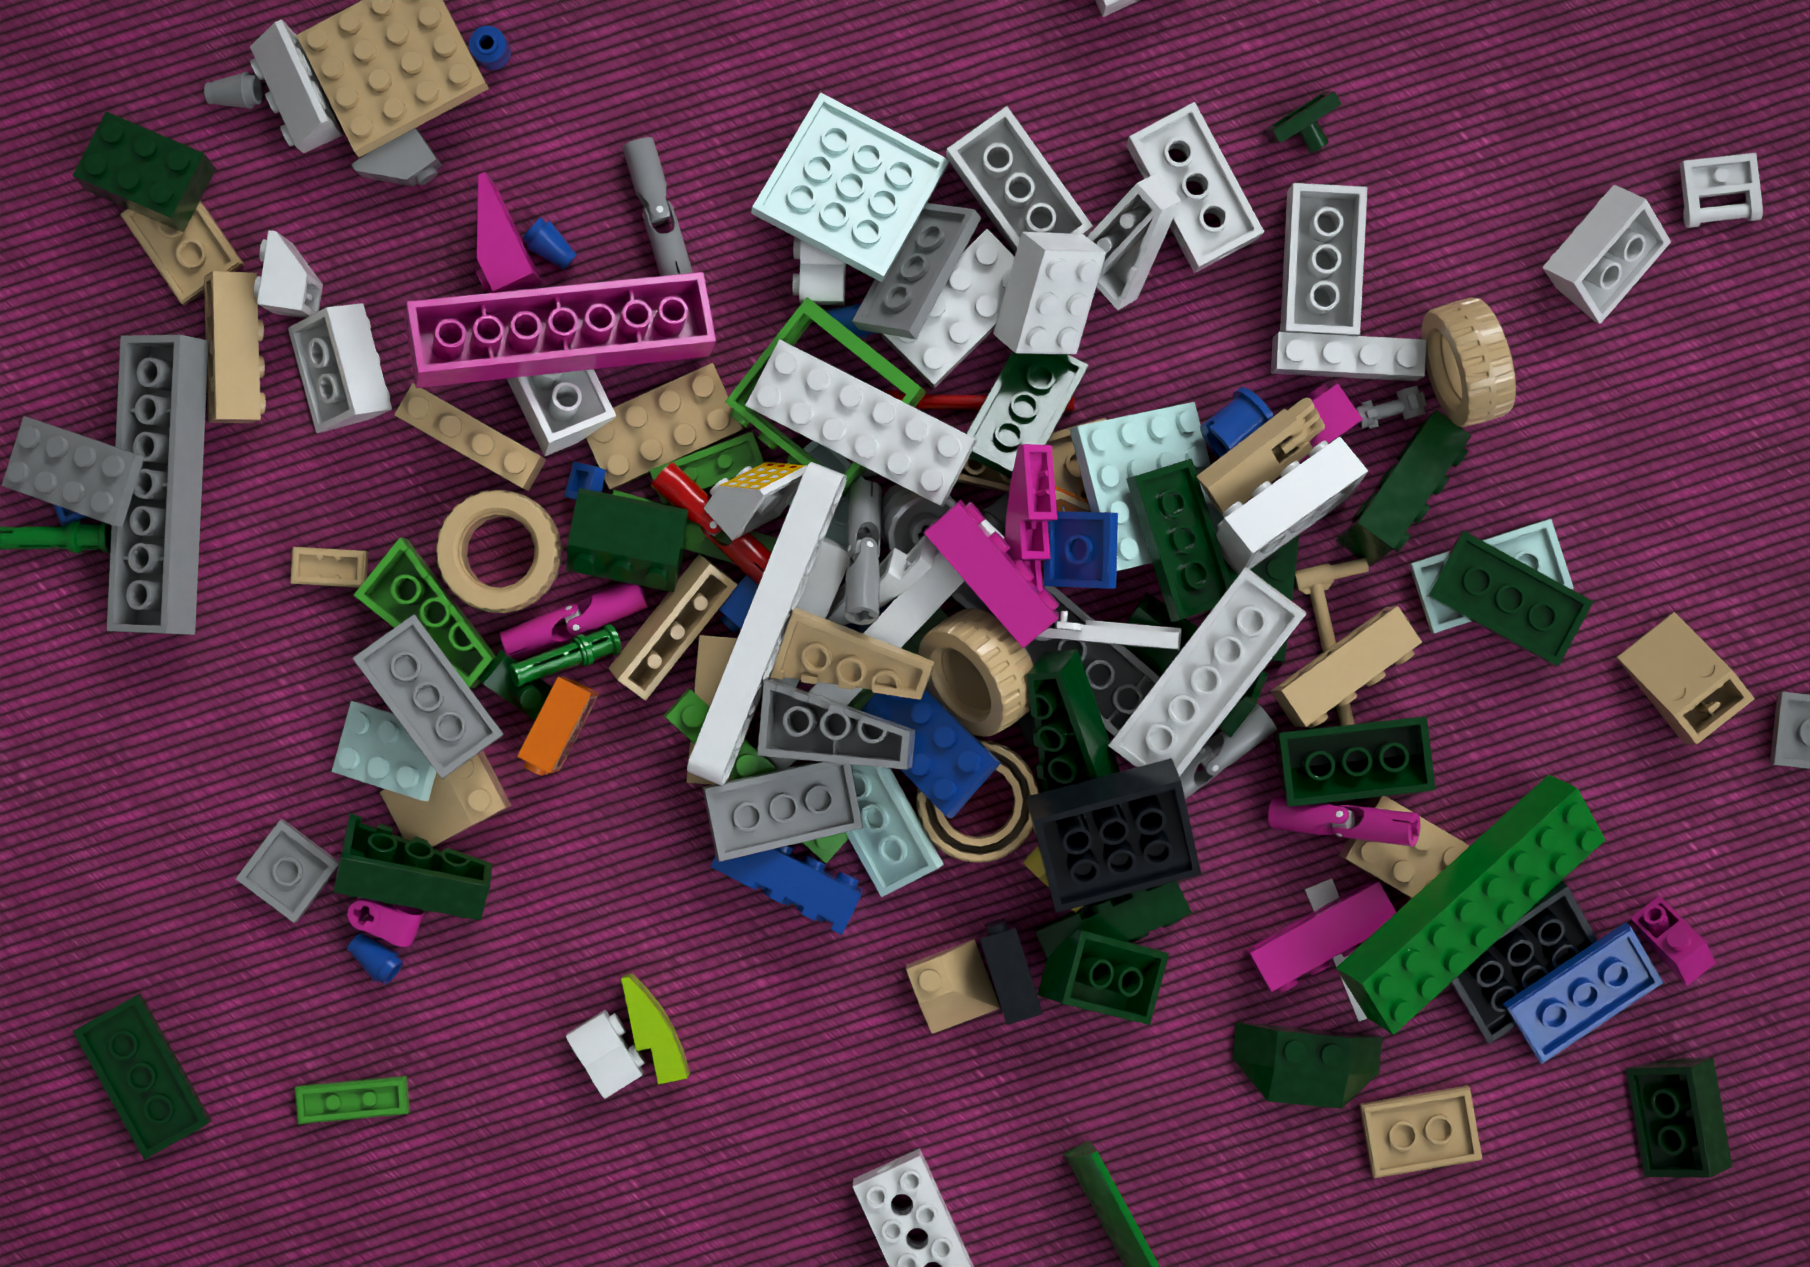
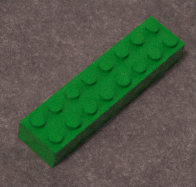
(1471, 904)

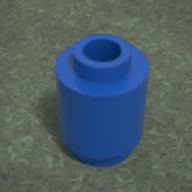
(497, 55)

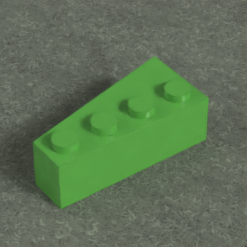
(408, 587)

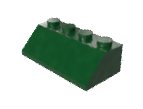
(1355, 761)

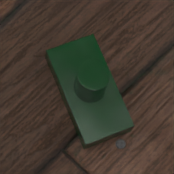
(1305, 122)
(527, 698)

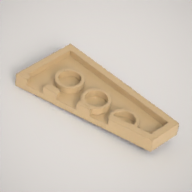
(841, 656)

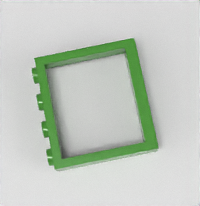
(790, 333)

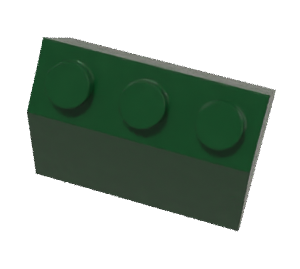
(627, 540)
(1105, 976)
(1679, 1118)

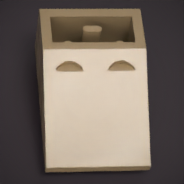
(1685, 679)

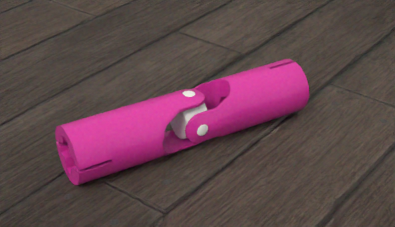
(583, 616)
(1324, 819)

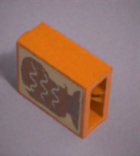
(557, 726)

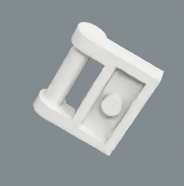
(1721, 177)

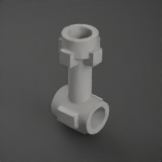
(1409, 403)

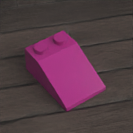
(499, 245)

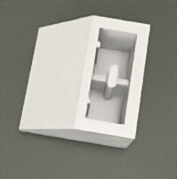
(287, 280)

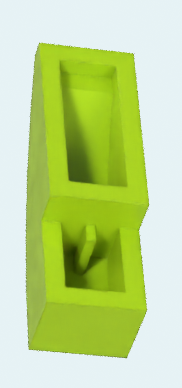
(655, 1031)

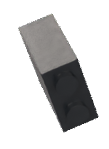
(1009, 971)

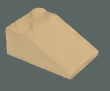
(454, 803)

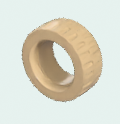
(1468, 362)
(454, 543)
(978, 671)
(1003, 840)

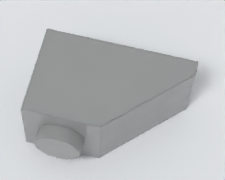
(400, 161)

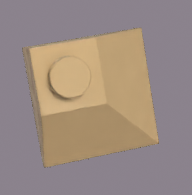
(952, 986)

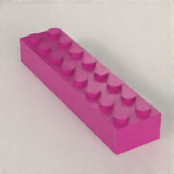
(559, 329)

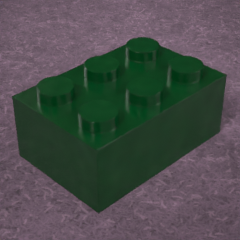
(144, 171)

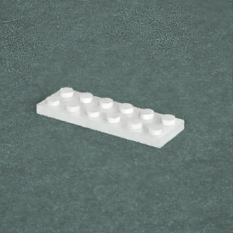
(861, 423)
(1209, 674)

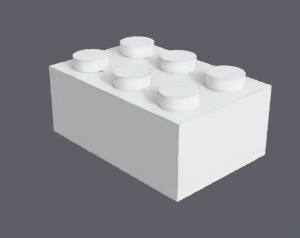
(1049, 293)

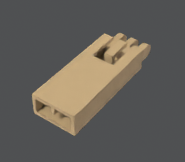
(1262, 455)

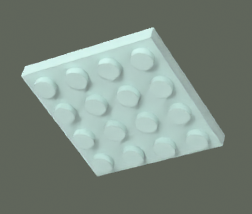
(850, 187)
(1129, 447)

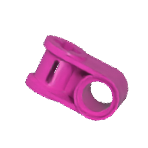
(388, 921)

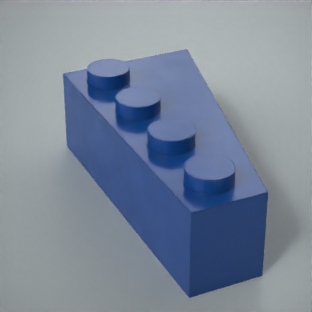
(797, 882)

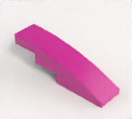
(1031, 507)

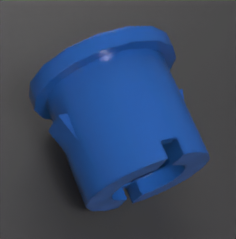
(1235, 421)

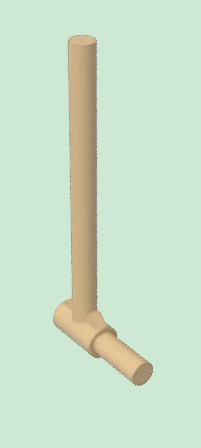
(1314, 582)

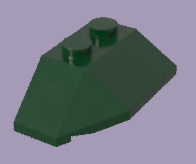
(1306, 1063)

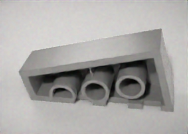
(822, 730)

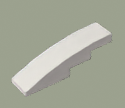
(897, 574)

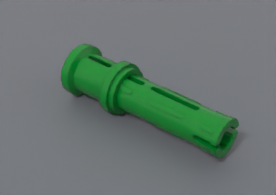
(73, 537)
(581, 651)

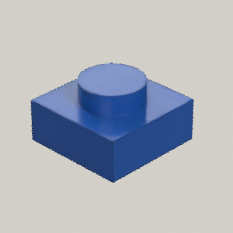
(584, 477)

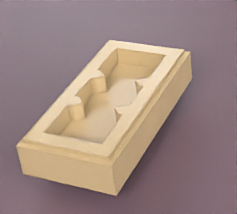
(329, 567)

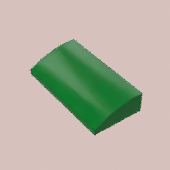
(1110, 1206)

